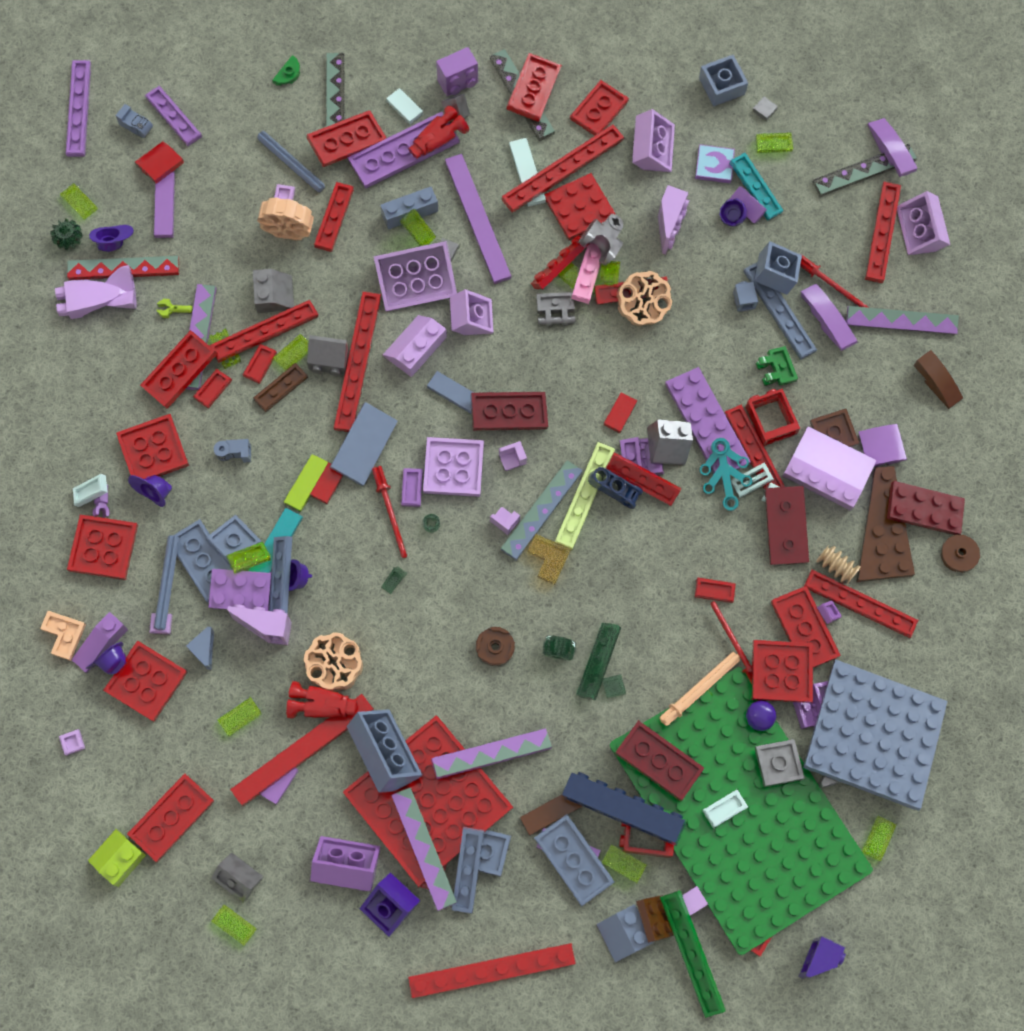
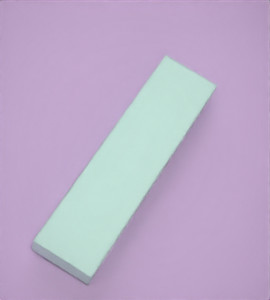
(525, 165)

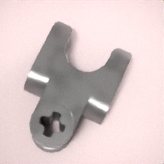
(605, 237)

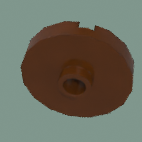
(955, 561)
(493, 636)

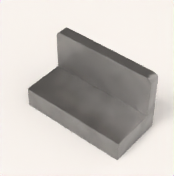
(236, 877)

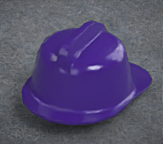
(110, 238)
(151, 487)
(298, 575)
(111, 660)

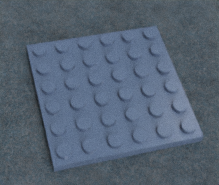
(876, 735)

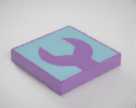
(714, 163)

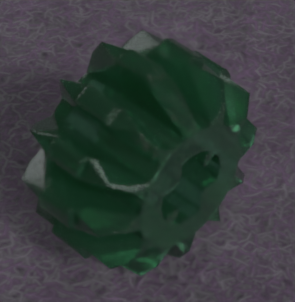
(73, 234)
(559, 647)

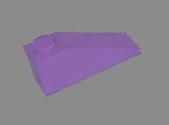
(101, 638)

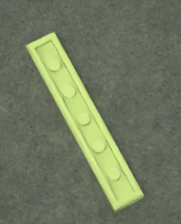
(583, 498)

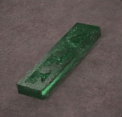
(598, 661)

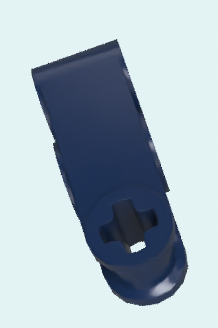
(627, 492)

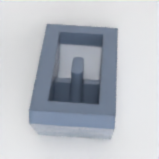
(202, 647)

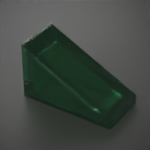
(394, 579)

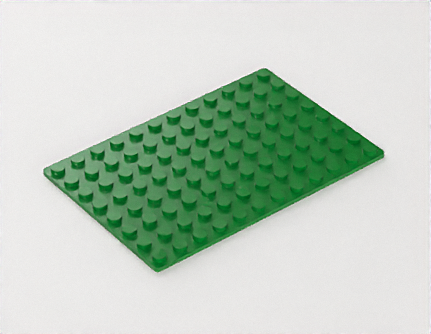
(773, 856)

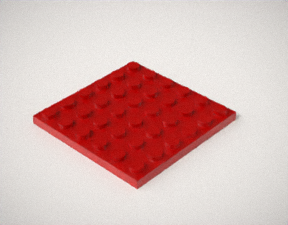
(444, 803)

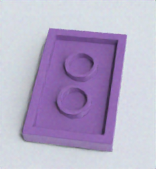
(241, 588)

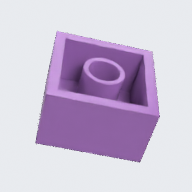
(457, 72)

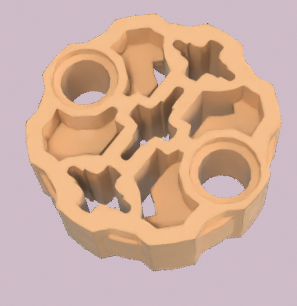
(285, 218)
(654, 310)
(326, 679)

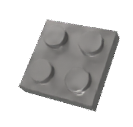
(779, 763)

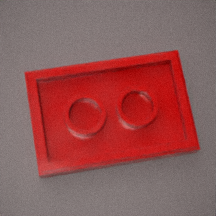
(599, 108)

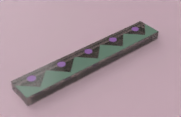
(509, 76)
(335, 88)
(855, 173)

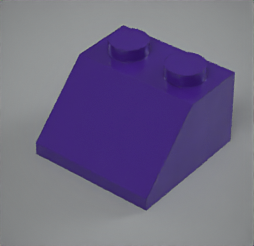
(389, 904)
(822, 957)

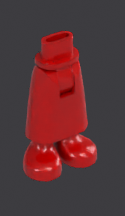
(438, 133)
(320, 702)

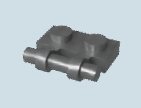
(555, 303)

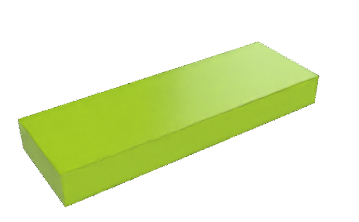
(305, 483)

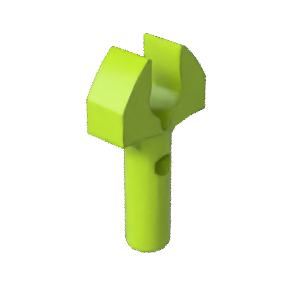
(172, 308)

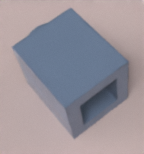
(745, 296)

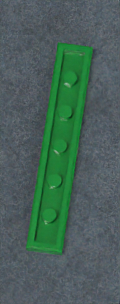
(692, 954)

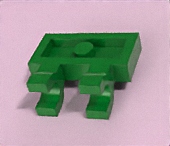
(782, 367)

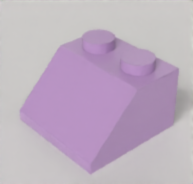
(471, 313)

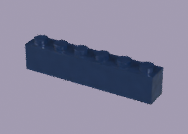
(623, 808)

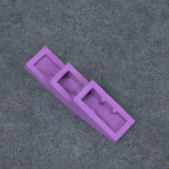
(893, 147)
(829, 317)

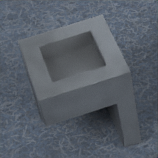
(458, 103)

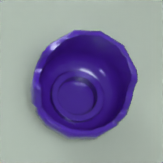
(733, 212)
(761, 715)

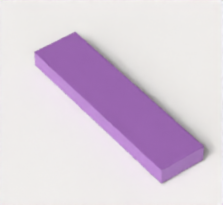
(173, 116)
(164, 207)

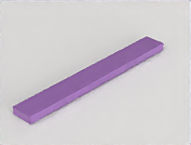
(478, 219)

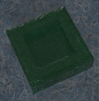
(613, 686)

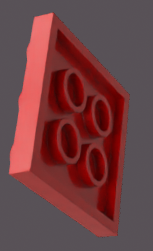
(578, 205)
(153, 448)
(102, 547)
(782, 671)
(145, 681)

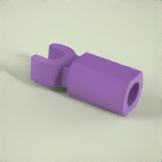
(101, 503)

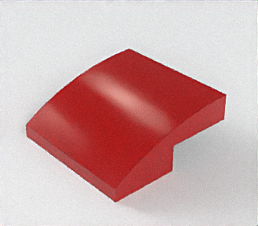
(159, 162)

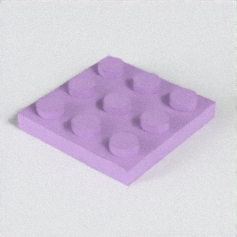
(453, 466)

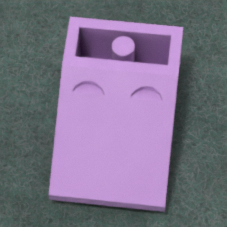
(671, 212)
(270, 626)

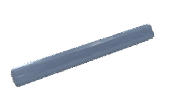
(290, 161)
(166, 583)

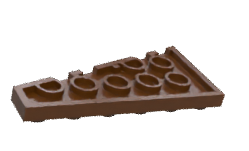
(885, 541)

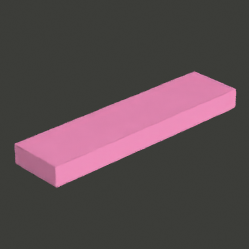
(587, 274)

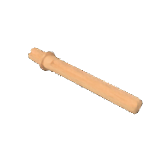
(675, 710)

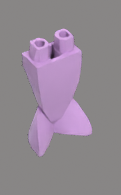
(88, 295)

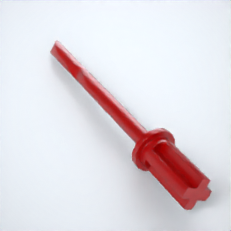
(813, 269)
(383, 487)
(748, 668)

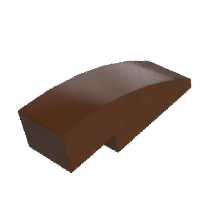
(938, 379)

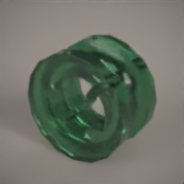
(432, 517)

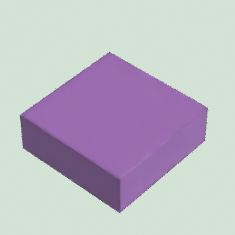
(829, 612)

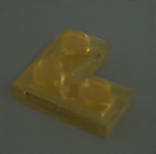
(553, 556)

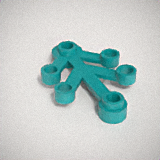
(725, 471)

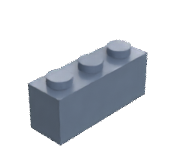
(422, 201)

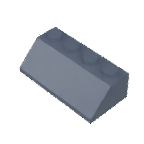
(383, 750)

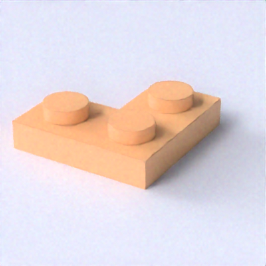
(68, 632)

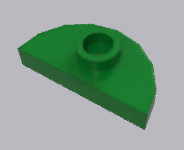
(289, 72)

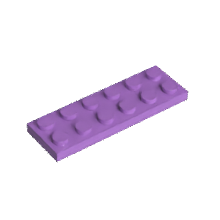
(392, 155)
(706, 416)

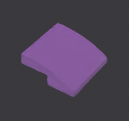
(883, 444)
(638, 452)
(808, 712)

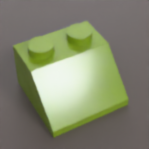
(116, 858)

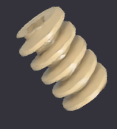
(838, 564)

